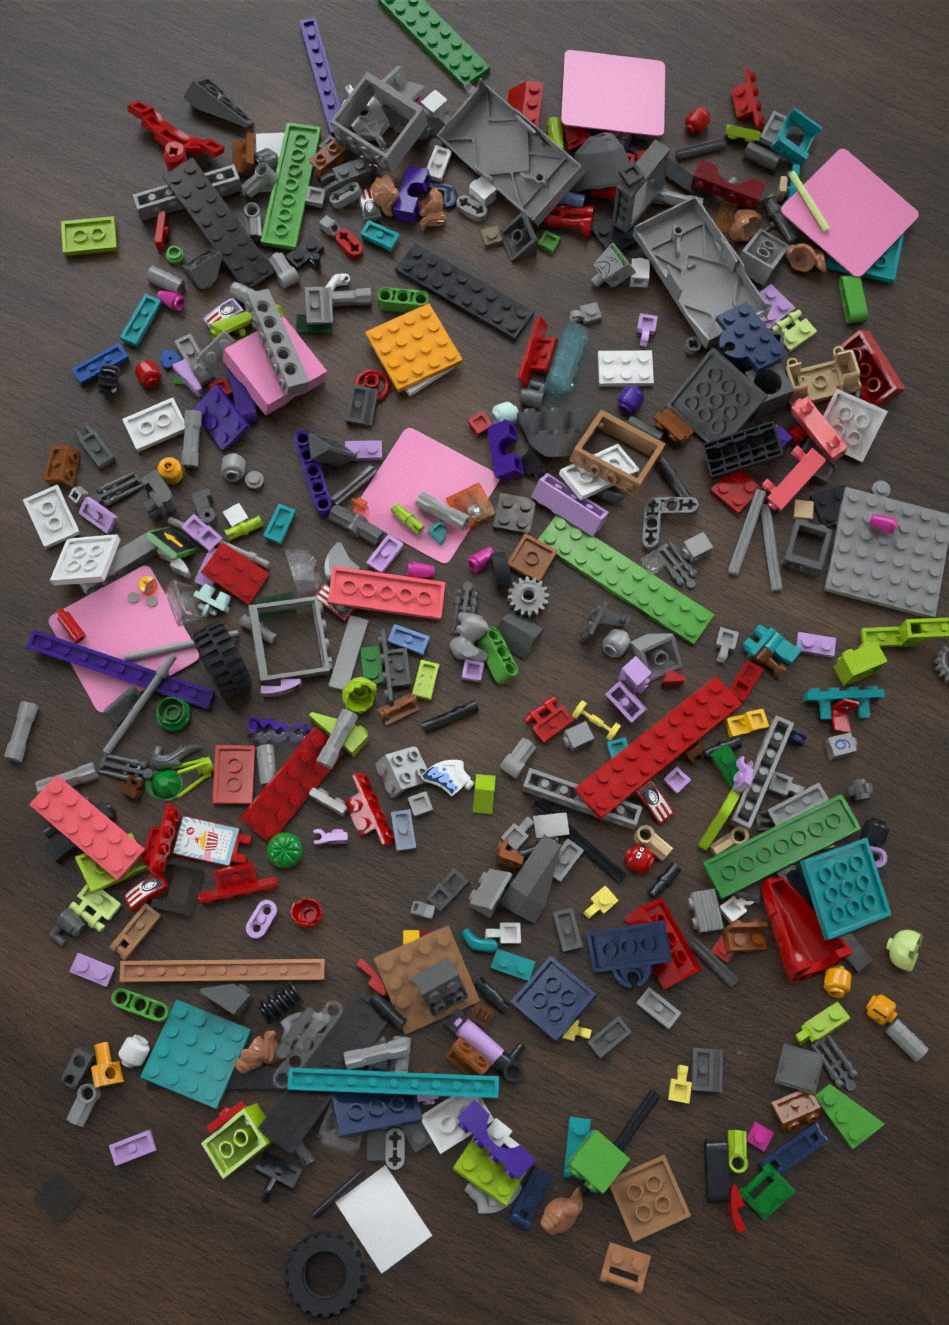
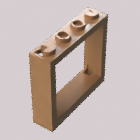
(626, 434)

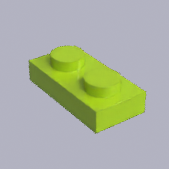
(749, 134)

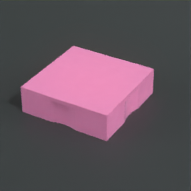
(254, 370)

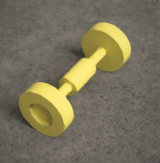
(595, 720)

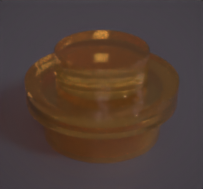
(360, 504)

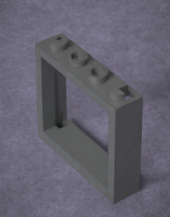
(633, 201)

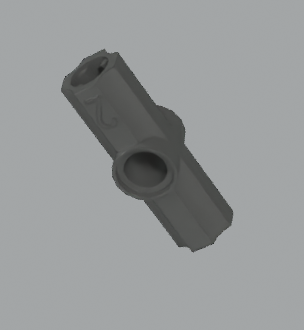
(356, 524)

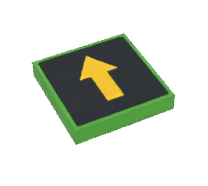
(171, 542)

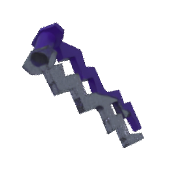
(288, 732)

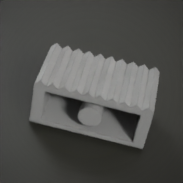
(705, 911)

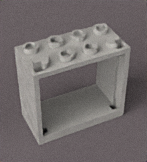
(366, 89)

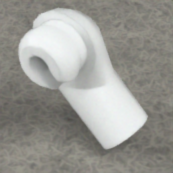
(338, 280)

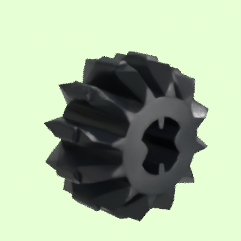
(108, 380)

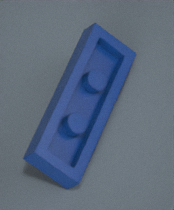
(91, 368)

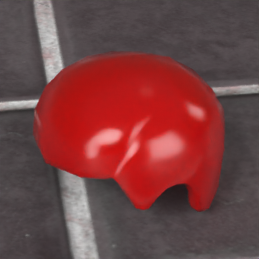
(306, 913)

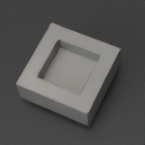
(315, 197)
(420, 804)

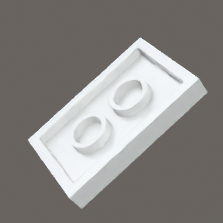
(625, 368)
(155, 424)
(51, 516)
(442, 1121)

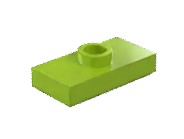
(425, 680)

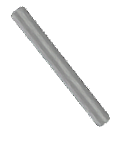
(747, 531)
(771, 550)

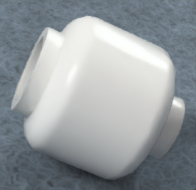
(134, 1051)

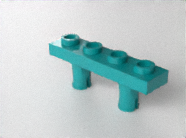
(852, 693)

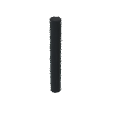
(338, 1193)

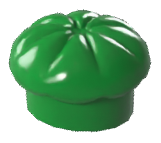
(173, 713)
(284, 850)

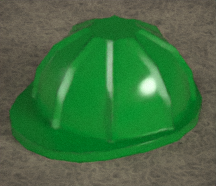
(164, 784)

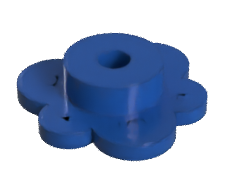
(167, 355)

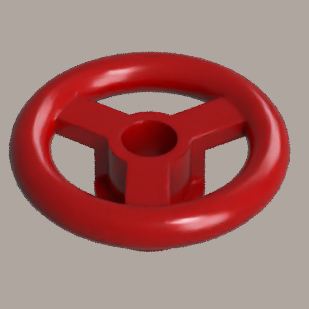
(373, 376)

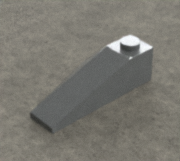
(209, 97)
(531, 886)

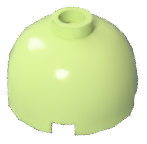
(904, 949)

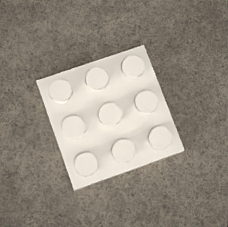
(854, 422)
(85, 560)

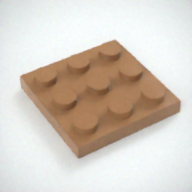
(649, 1198)

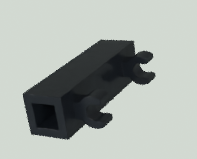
(62, 847)

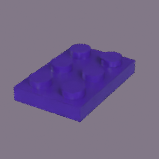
(221, 418)

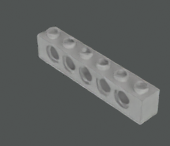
(163, 199)
(263, 301)
(763, 770)
(563, 793)

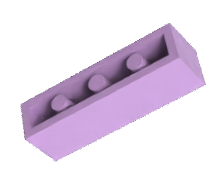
(565, 503)

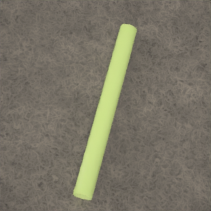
(808, 200)

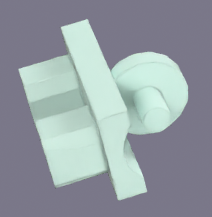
(221, 602)

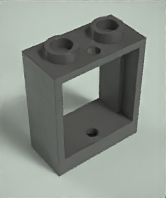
(800, 563)

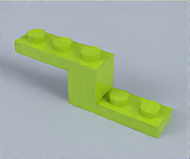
(910, 633)

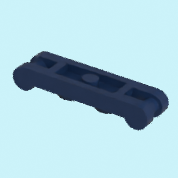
(795, 1149)

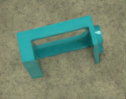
(788, 149)

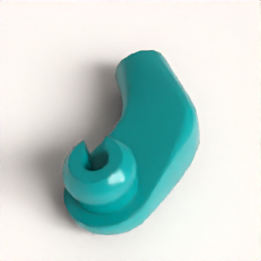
(478, 944)

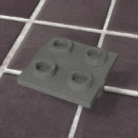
(602, 615)

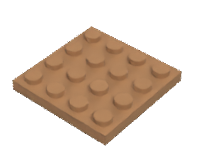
(410, 959)

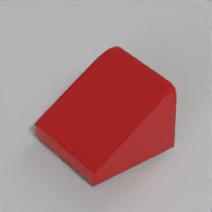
(673, 679)

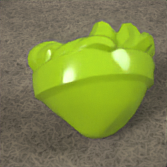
(359, 694)

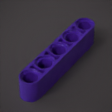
(243, 400)
(316, 481)

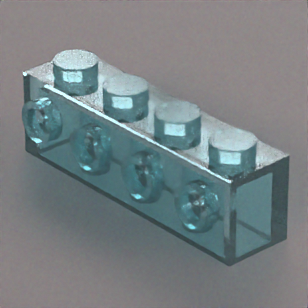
(566, 359)

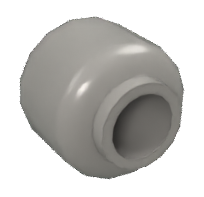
(233, 467)
(616, 643)

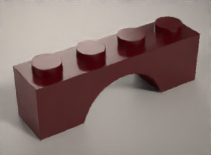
(709, 180)

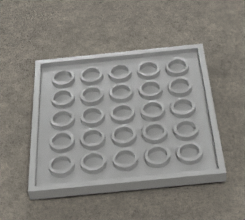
(889, 569)

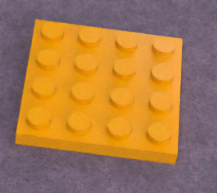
(413, 347)

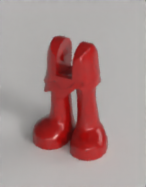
(560, 218)

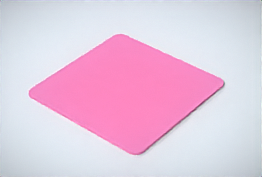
(613, 93)
(858, 208)
(415, 467)
(124, 627)

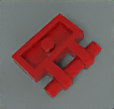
(551, 724)

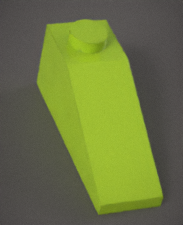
(355, 740)

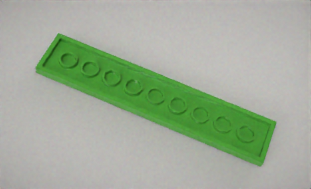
(627, 580)

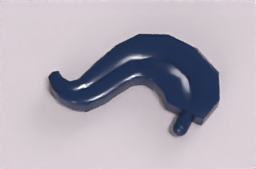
(449, 193)

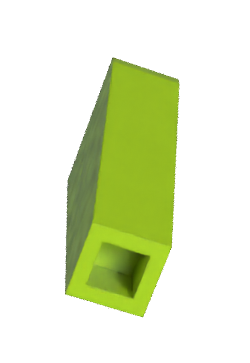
(236, 326)

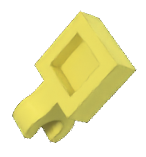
(602, 902)
(578, 1031)
(679, 1088)

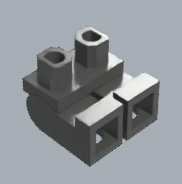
(161, 499)

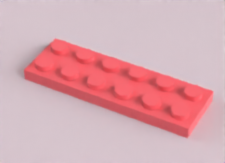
(386, 593)
(87, 827)

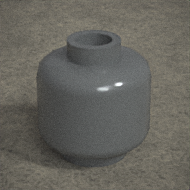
(266, 156)

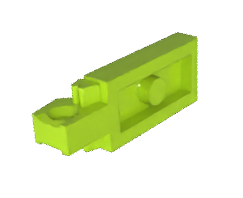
(823, 1024)

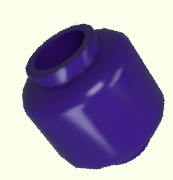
(630, 399)

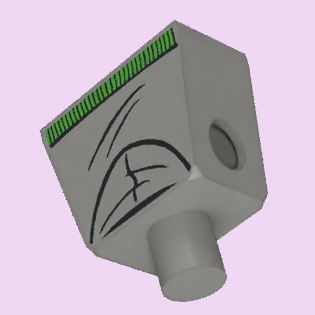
(612, 267)

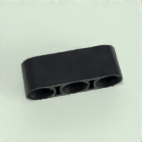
(716, 1171)

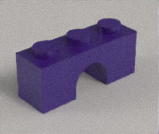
(414, 181)
(501, 437)

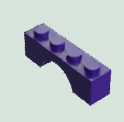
(515, 1159)

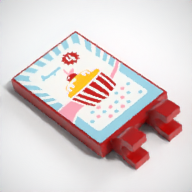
(210, 842)

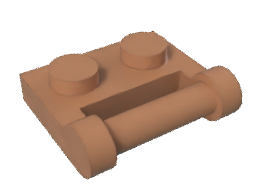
(626, 1260)

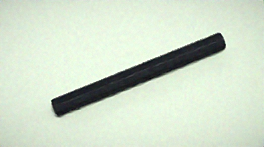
(588, 848)
(631, 1127)

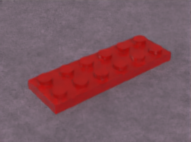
(288, 788)

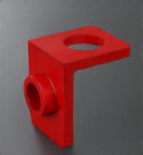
(840, 715)

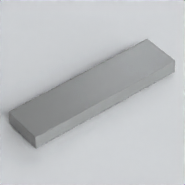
(348, 652)

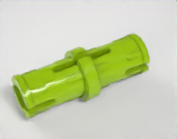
(407, 518)
(243, 528)

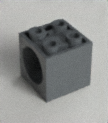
(775, 380)

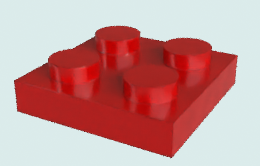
(735, 491)

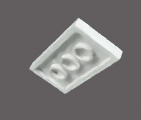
(586, 484)

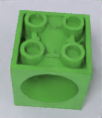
(597, 1162)

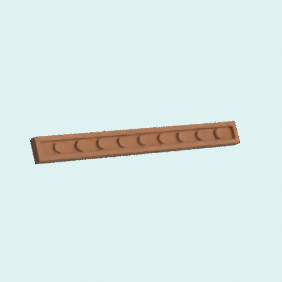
(222, 970)

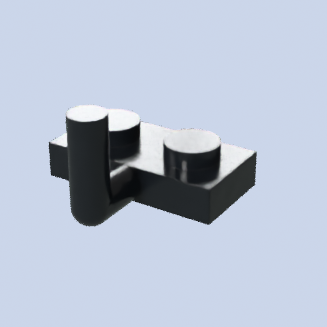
(305, 253)
(278, 1173)

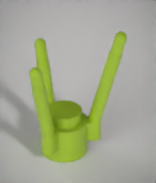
(203, 766)

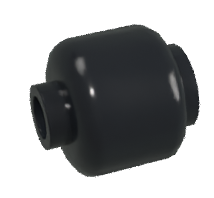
(875, 831)

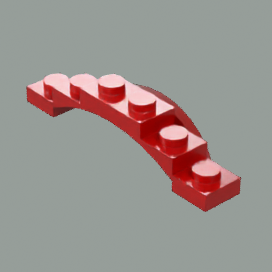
(167, 133)

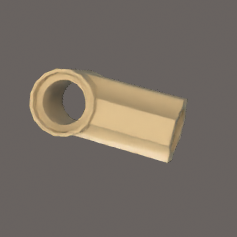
(728, 841)
(654, 843)

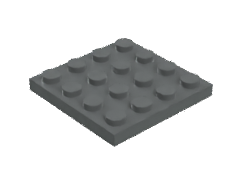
(716, 398)

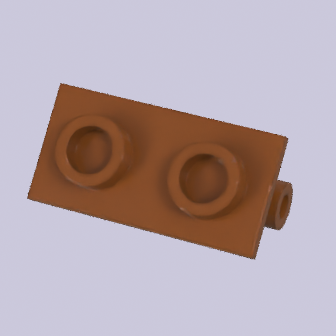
(402, 707)

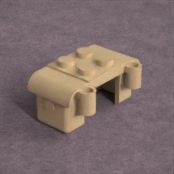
(823, 379)

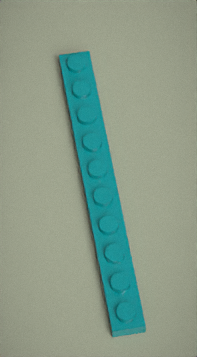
(393, 1082)

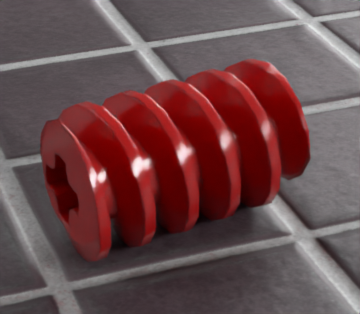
(174, 155)

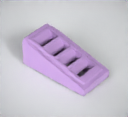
(186, 375)

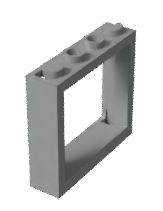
(320, 626)

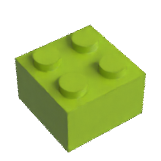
(860, 663)

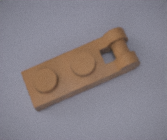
(135, 931)

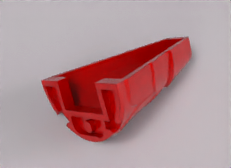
(799, 932)

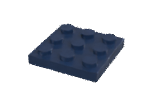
(553, 999)

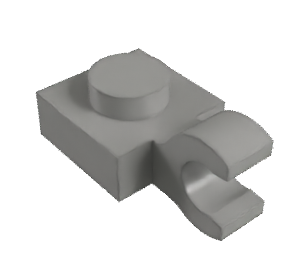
(587, 313)
(726, 642)
(782, 784)
(517, 834)

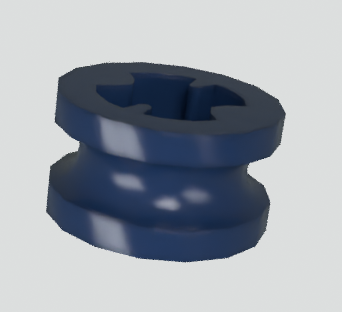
(797, 738)

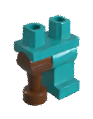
(770, 645)

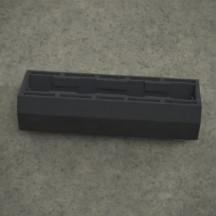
(743, 450)

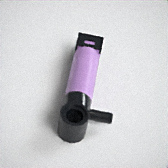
(484, 1045)

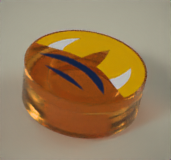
(148, 585)

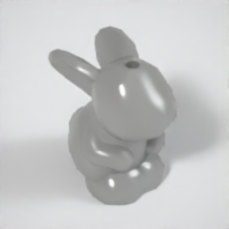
(471, 629)

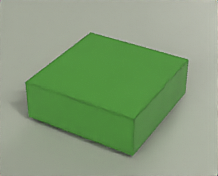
(549, 242)

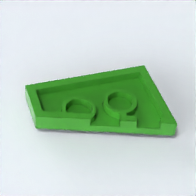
(847, 1116)

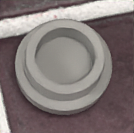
(254, 480)
(881, 488)

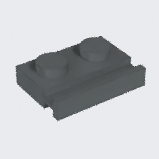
(361, 405)
(707, 1070)

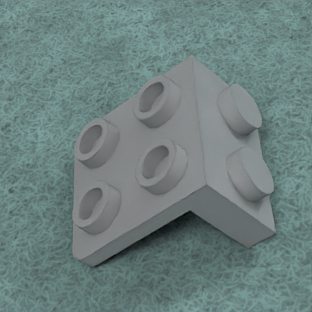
(401, 770)

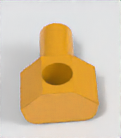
(104, 1064)

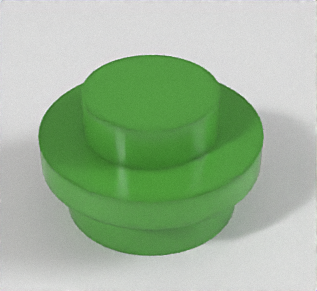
(174, 254)

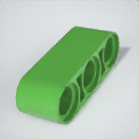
(395, 295)
(853, 299)
(500, 659)
(132, 1001)

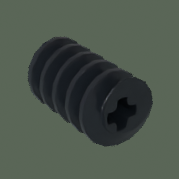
(281, 1001)

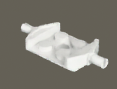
(373, 124)

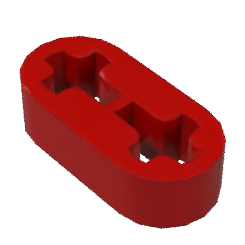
(351, 241)

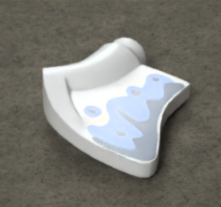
(449, 776)

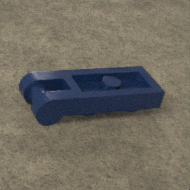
(529, 1197)

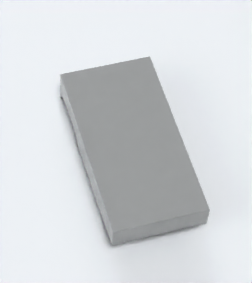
(510, 152)

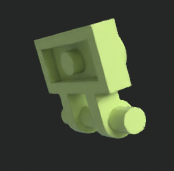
(798, 333)
(101, 902)

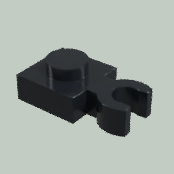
(531, 464)

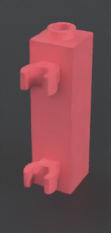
(818, 429)
(795, 480)

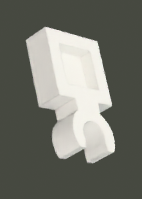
(734, 909)

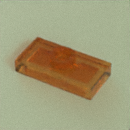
(726, 216)

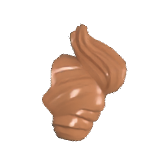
(384, 193)
(432, 210)
(745, 225)
(805, 258)
(259, 1052)
(562, 1213)

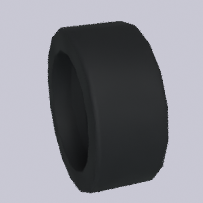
(500, 569)

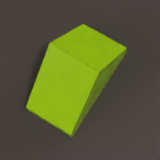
(484, 794)

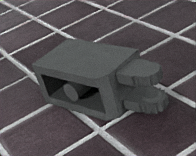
(352, 171)

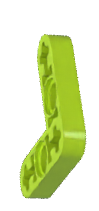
(719, 820)

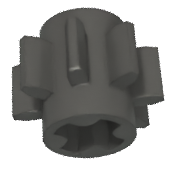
(860, 790)

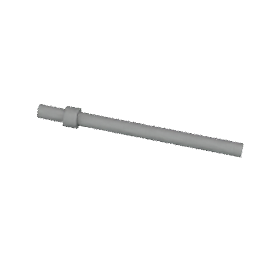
(253, 557)
(167, 648)
(162, 672)

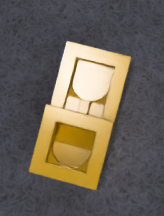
(746, 723)

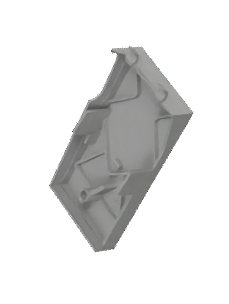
(698, 267)

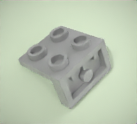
(399, 81)

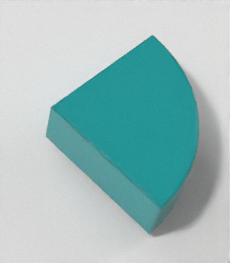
(438, 532)

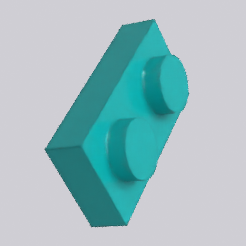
(379, 235)
(279, 524)
(512, 965)

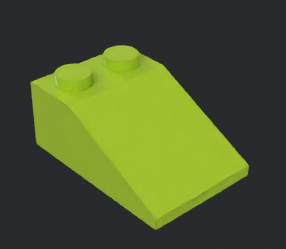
(237, 1141)

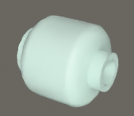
(504, 411)

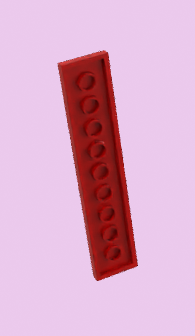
(657, 748)

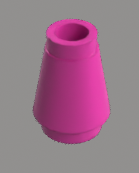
(172, 300)
(884, 523)
(479, 560)
(419, 570)

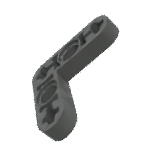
(661, 510)

